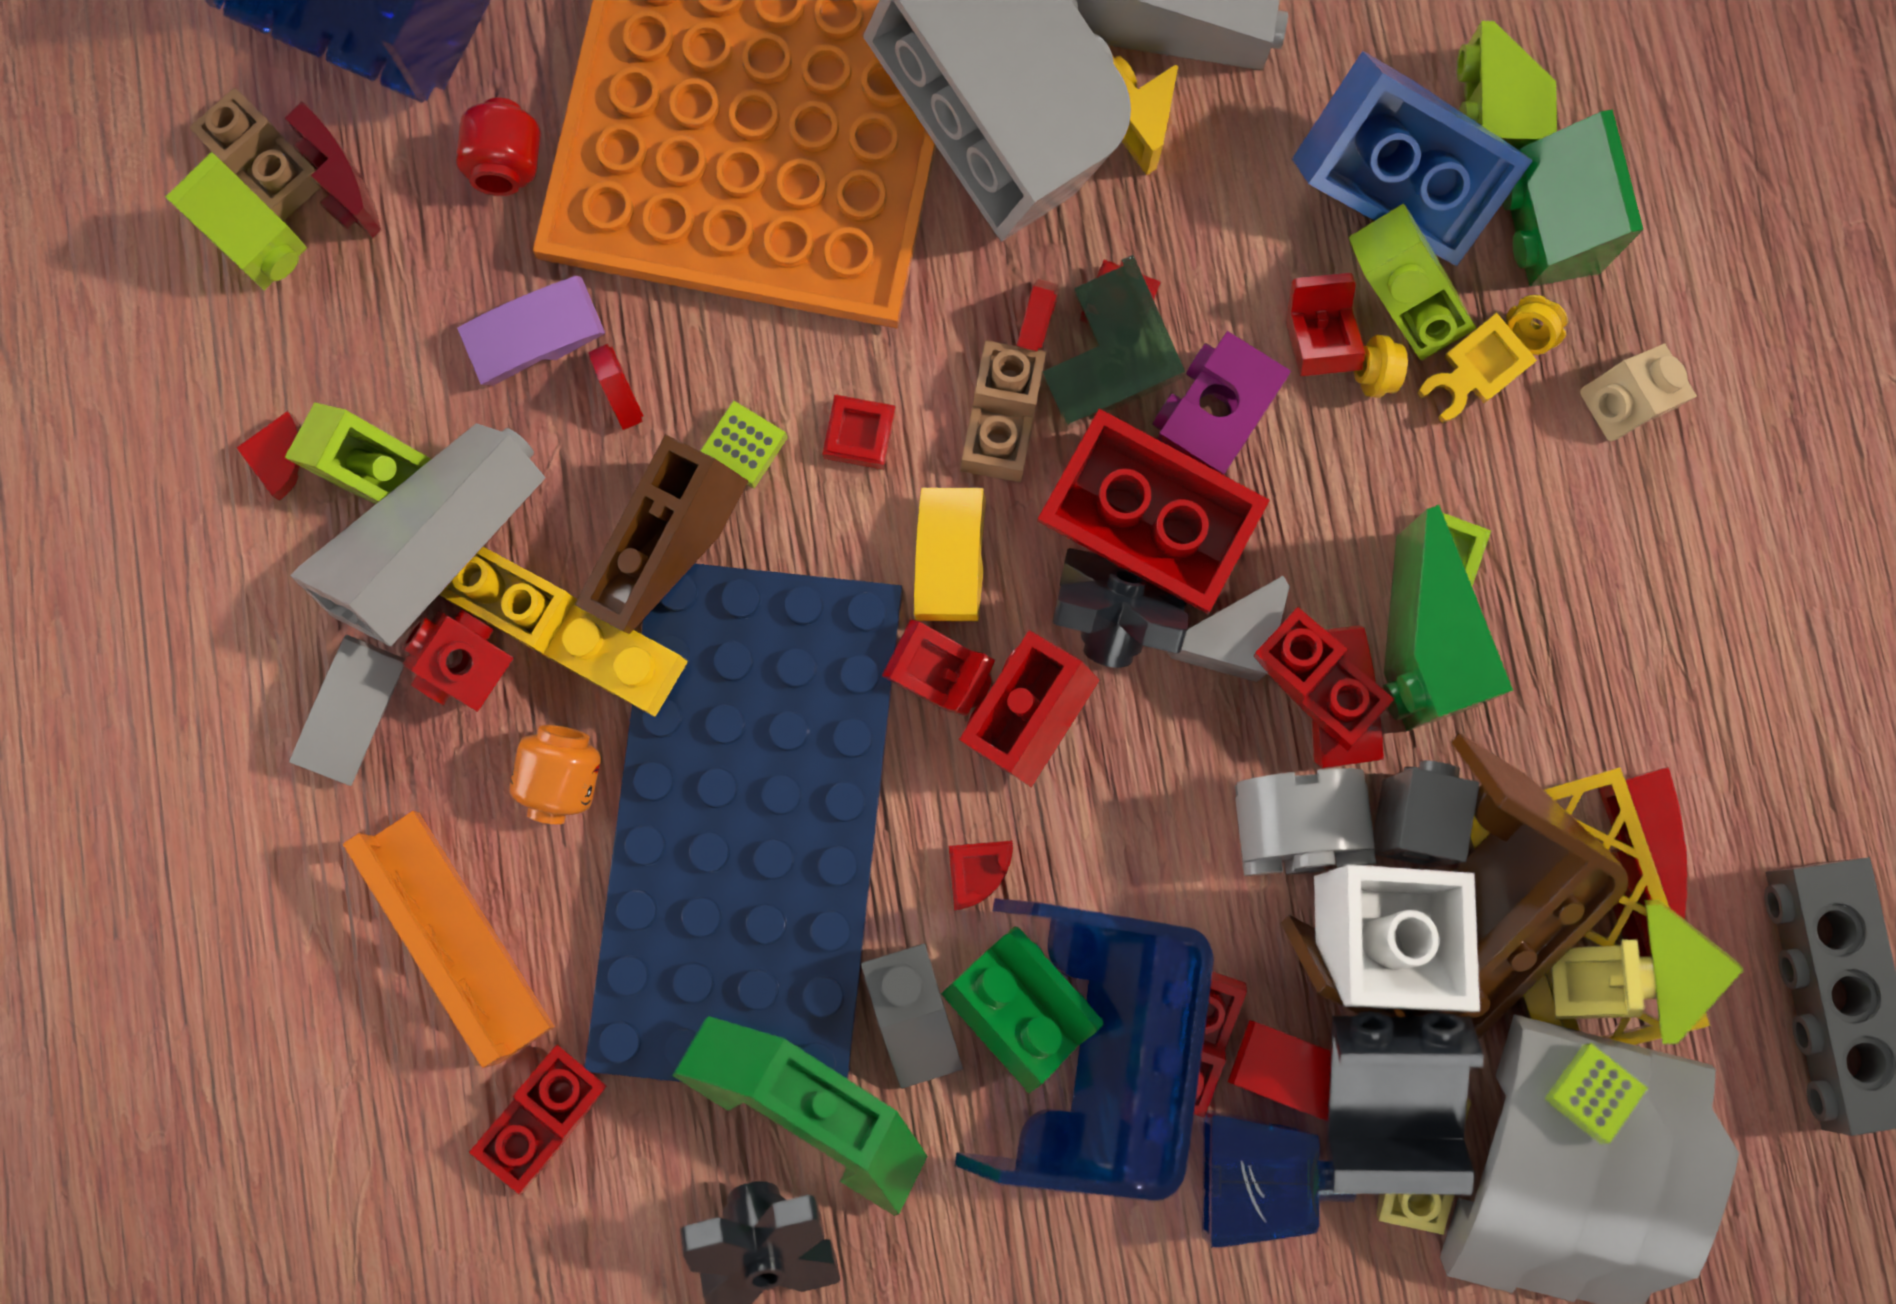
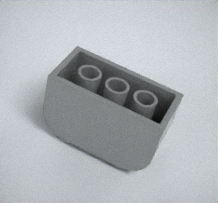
(1008, 95)

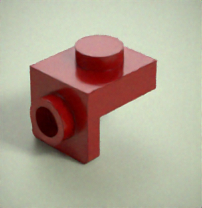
(1324, 325)
(939, 669)

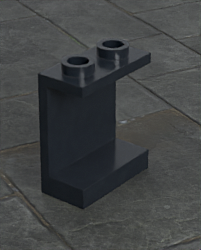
(1400, 1103)

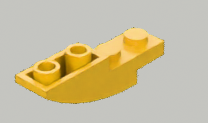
(553, 626)

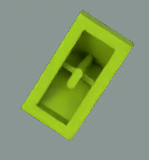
(1687, 971)

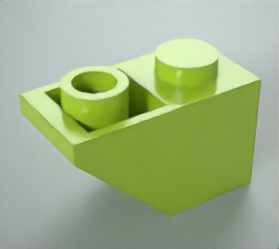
(1506, 87)
(1411, 282)

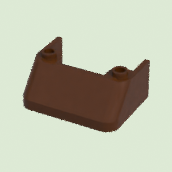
(1535, 890)

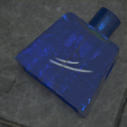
(1261, 1181)

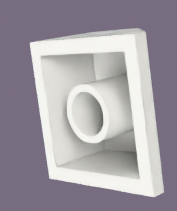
(1399, 937)

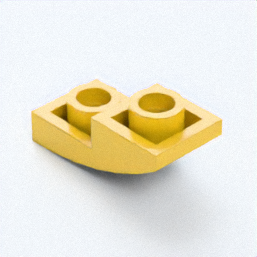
(949, 554)

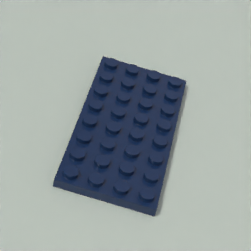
(747, 820)

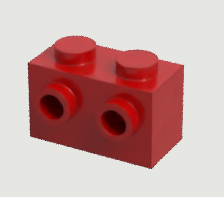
(1029, 708)

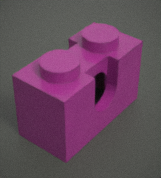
(1240, 379)

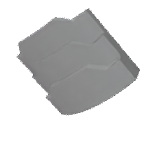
(1586, 1214)

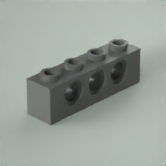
(1864, 964)

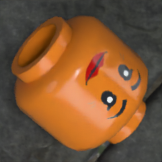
(555, 774)

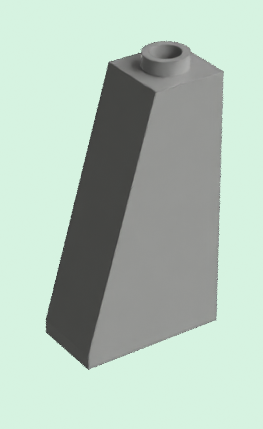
(1202, 30)
(421, 533)

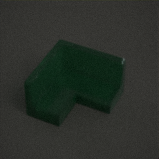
(1131, 353)

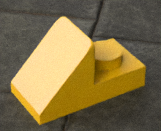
(1148, 114)

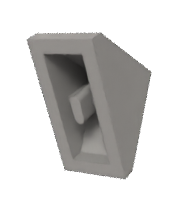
(1234, 634)

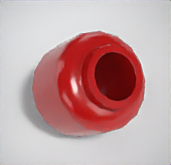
(498, 147)

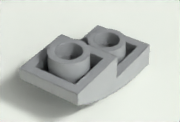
(347, 710)

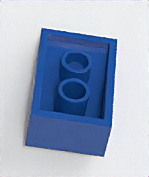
(1401, 144)

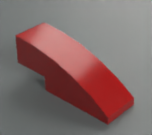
(1663, 829)

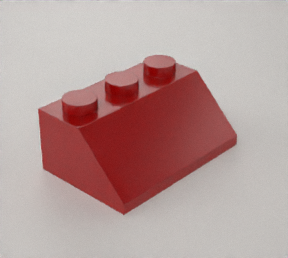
(1153, 511)

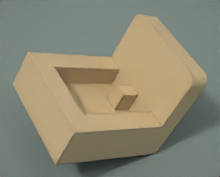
(1637, 391)

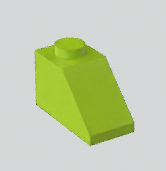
(237, 222)
(353, 453)

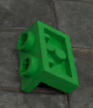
(1022, 1008)

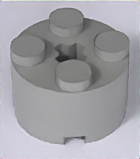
(1304, 822)

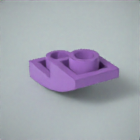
(531, 329)

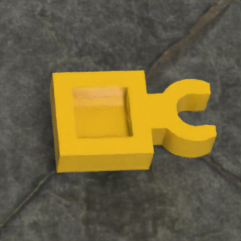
(1482, 363)

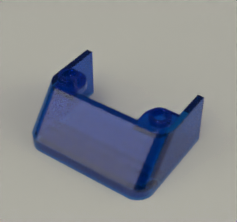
(1133, 1075)

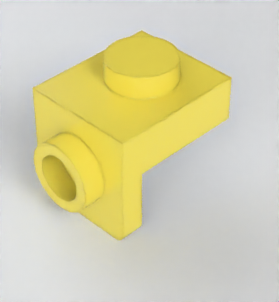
(1602, 982)

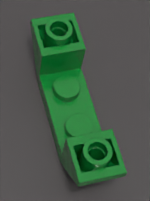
(810, 1101)

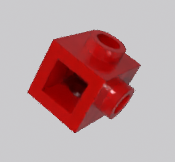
(473, 672)

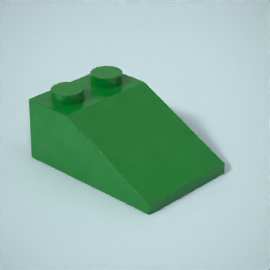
(1437, 636)

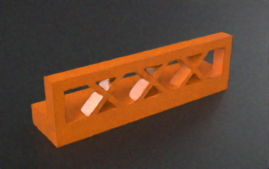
(450, 939)

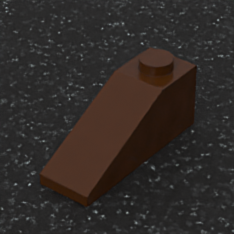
(661, 533)

